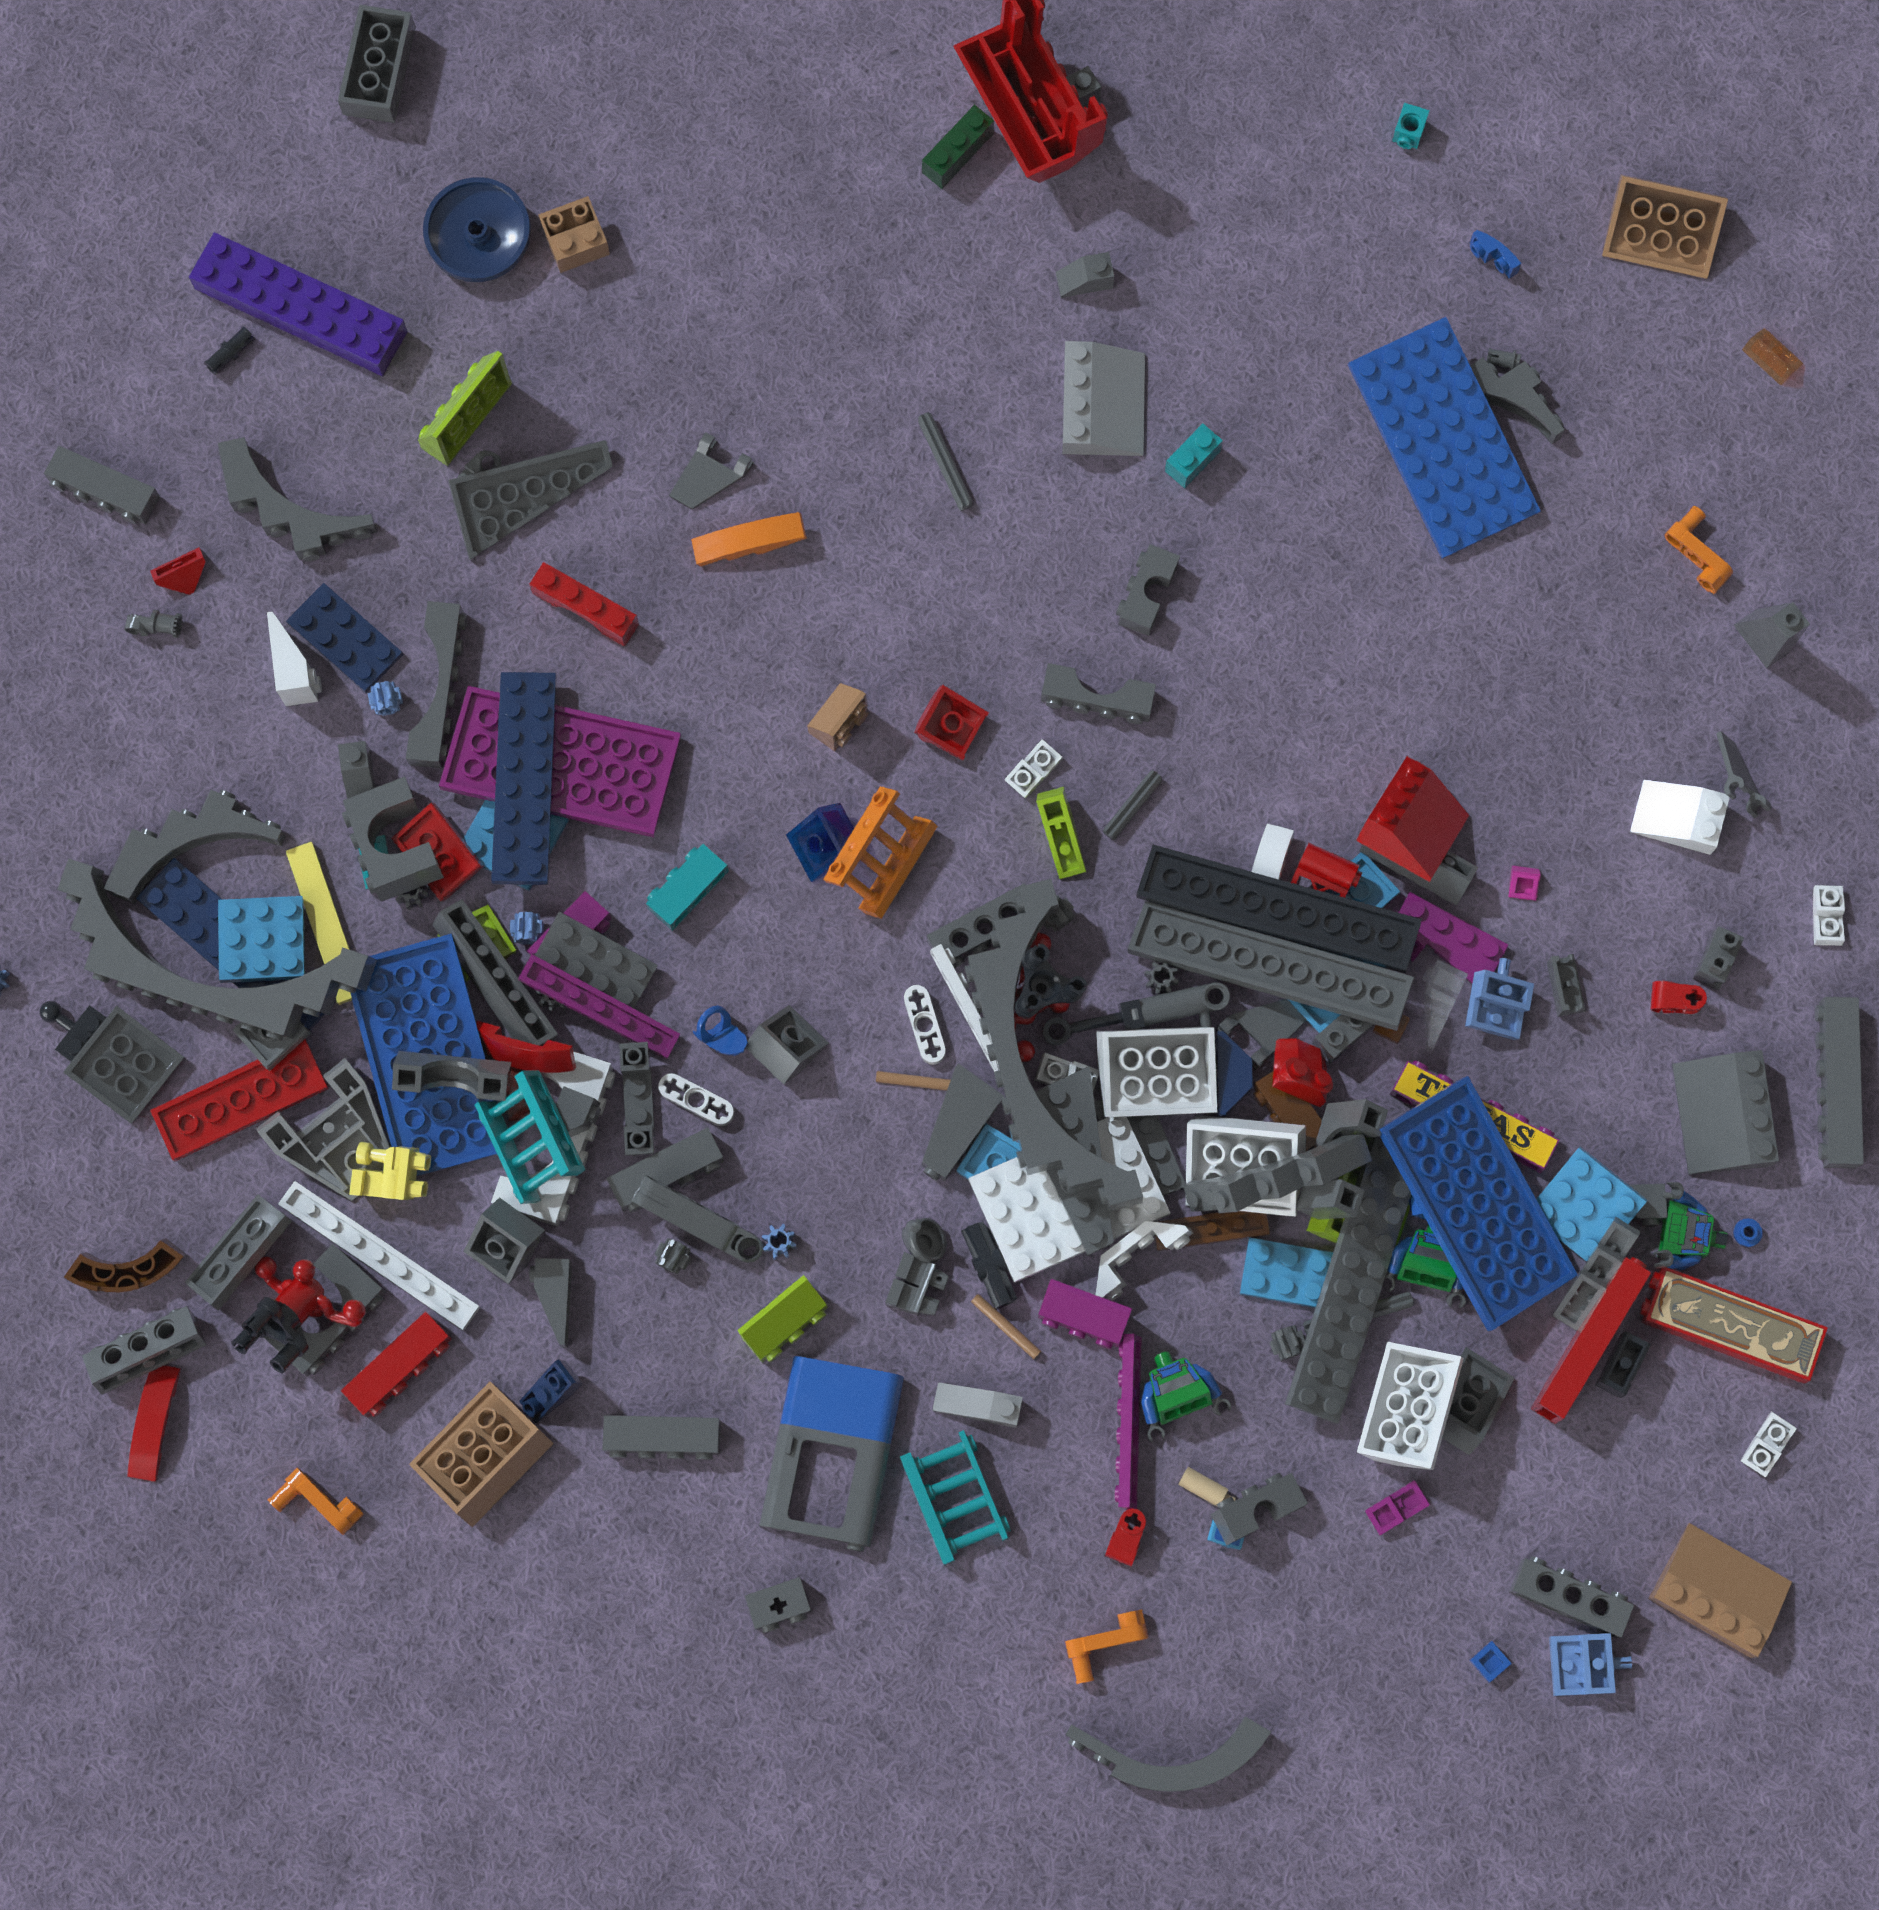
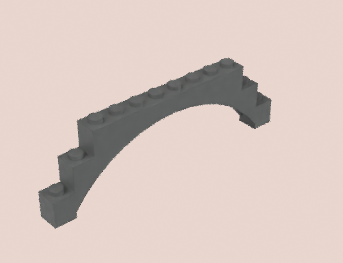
(266, 1007)
(1040, 1137)

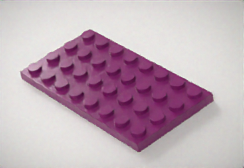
(602, 765)

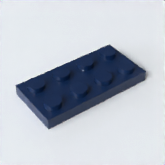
(344, 637)

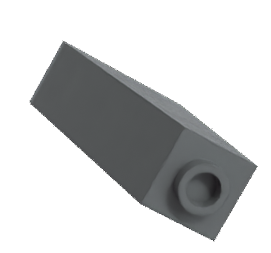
(1773, 631)
(961, 1118)

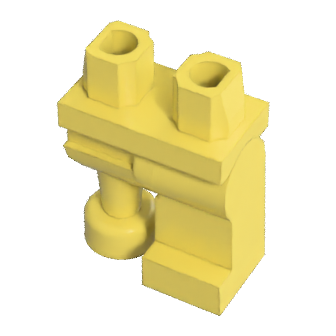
(398, 1173)

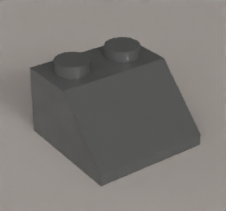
(785, 1044)

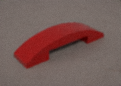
(549, 1058)
(151, 1423)

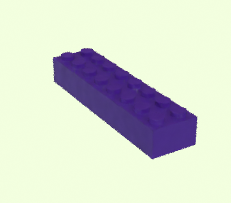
(298, 304)

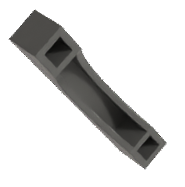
(428, 738)

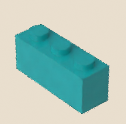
(686, 886)

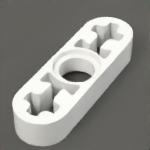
(925, 1003)
(681, 1083)

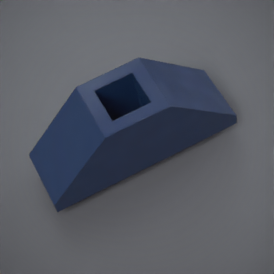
(1232, 1074)
(550, 1390)

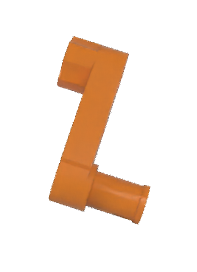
(1714, 568)
(340, 1516)
(1131, 1629)

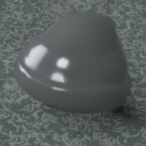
(924, 1239)

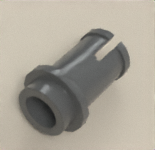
(1503, 358)

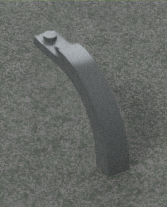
(1208, 1770)

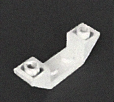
(1109, 1281)

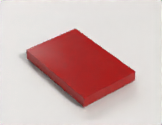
(453, 854)

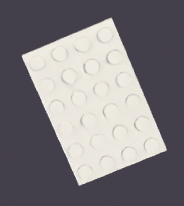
(1030, 1218)

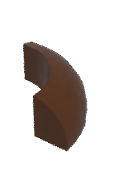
(124, 1276)

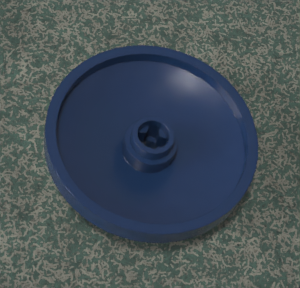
(471, 208)

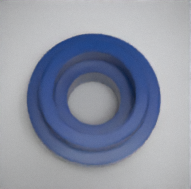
(1740, 1237)

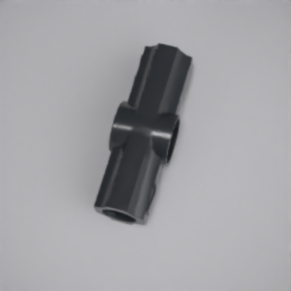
(989, 1265)

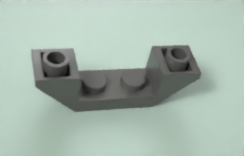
(638, 1098)

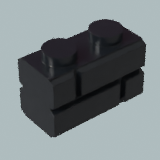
(1623, 1364)

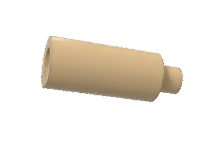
(1204, 1487)

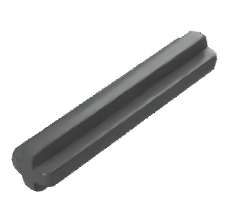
(1132, 805)

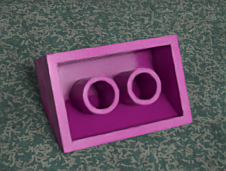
(1084, 1314)

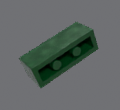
(958, 146)

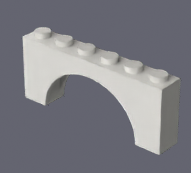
(592, 1079)

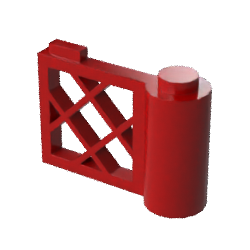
(1327, 870)

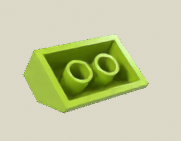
(783, 1320)

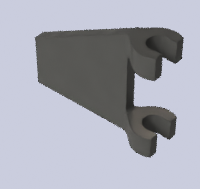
(707, 477)
(1739, 776)
(1265, 1026)

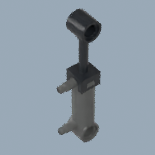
(1148, 1011)

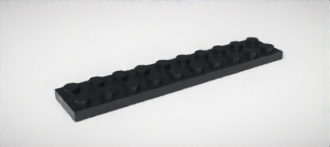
(1279, 908)

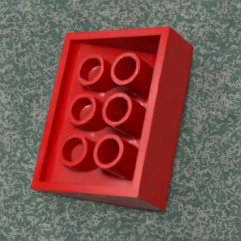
(1414, 820)

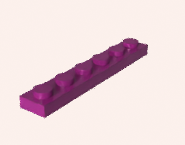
(598, 1006)
(1129, 1410)

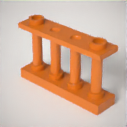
(899, 864)

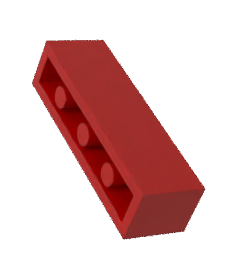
(396, 1365)

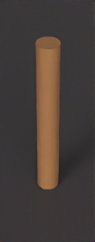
(912, 1080)
(1006, 1326)

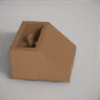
(574, 234)
(838, 716)

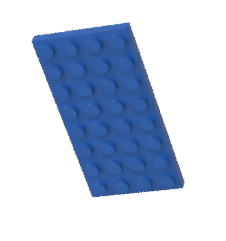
(1443, 437)
(423, 1006)
(1477, 1203)

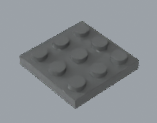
(123, 1064)

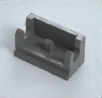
(1565, 985)

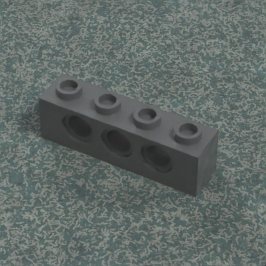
(967, 927)
(136, 1363)
(1617, 1608)

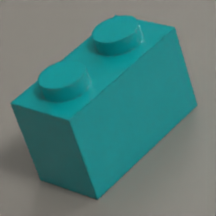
(1193, 455)

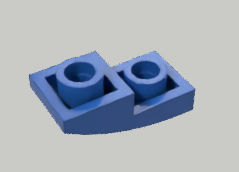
(1487, 248)

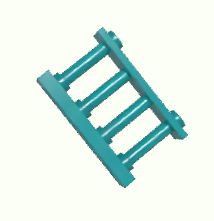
(553, 1132)
(927, 1493)

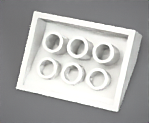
(1157, 1071)
(1236, 1145)
(1410, 1406)

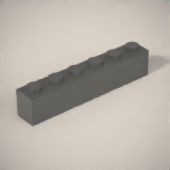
(494, 976)
(1840, 1082)

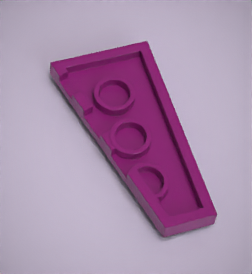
(1455, 939)

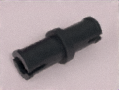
(229, 350)

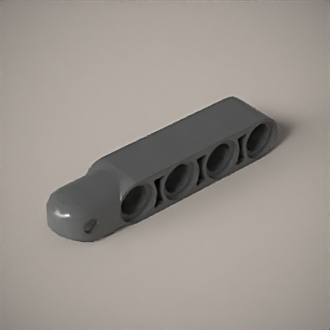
(696, 1219)

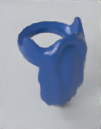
(724, 1036)

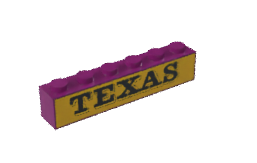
(1525, 1142)

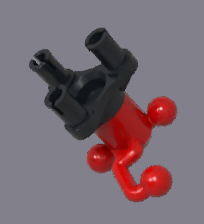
(1042, 988)
(283, 1317)

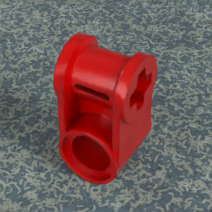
(1673, 997)
(1126, 1542)

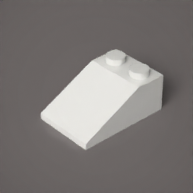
(293, 676)
(1680, 815)

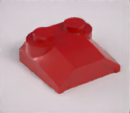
(950, 722)
(1301, 1071)

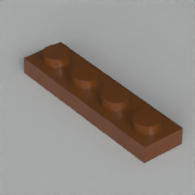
(1220, 1227)

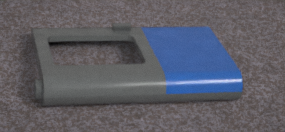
(837, 1408)

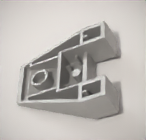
(330, 1141)

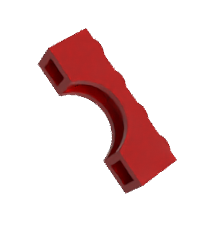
(572, 595)

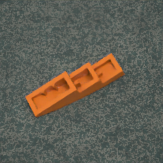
(749, 538)

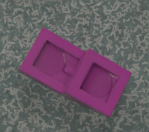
(1397, 1507)

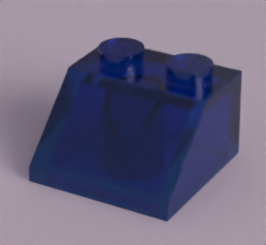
(820, 839)

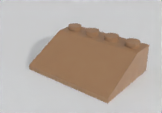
(1664, 226)
(481, 1454)
(1721, 1591)

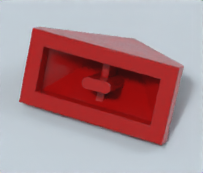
(180, 573)

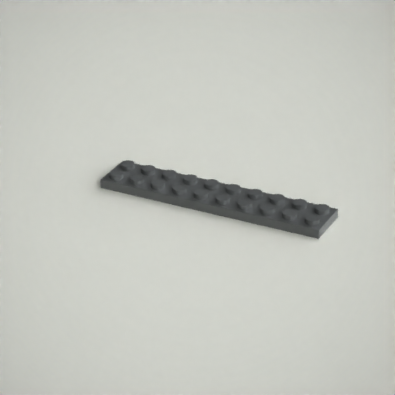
(1271, 965)
(1351, 1290)

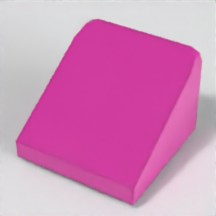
(1524, 883)

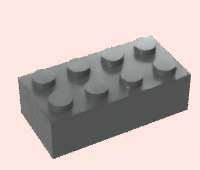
(376, 63)

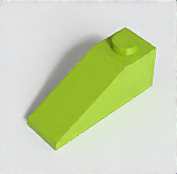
(1061, 832)

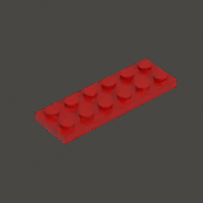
(237, 1101)

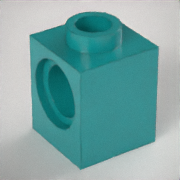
(1414, 117)

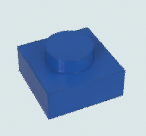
(1490, 1661)

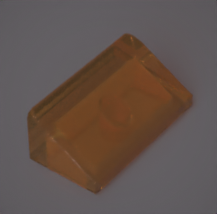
(1772, 356)

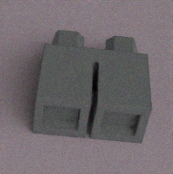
(1718, 957)
(919, 1274)

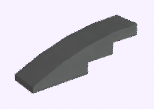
(1596, 1273)

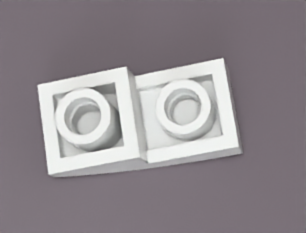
(1033, 768)
(1273, 851)
(1827, 915)
(1054, 1069)
(1768, 1444)

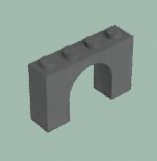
(367, 816)
(1339, 1197)
(352, 1285)

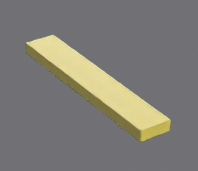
(319, 905)

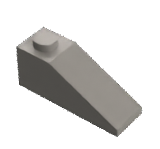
(978, 1404)

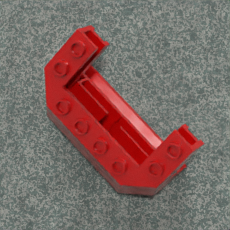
(1045, 100)

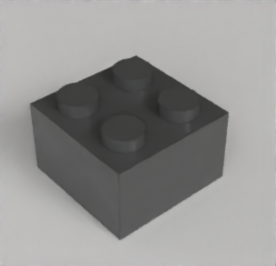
(504, 1240)

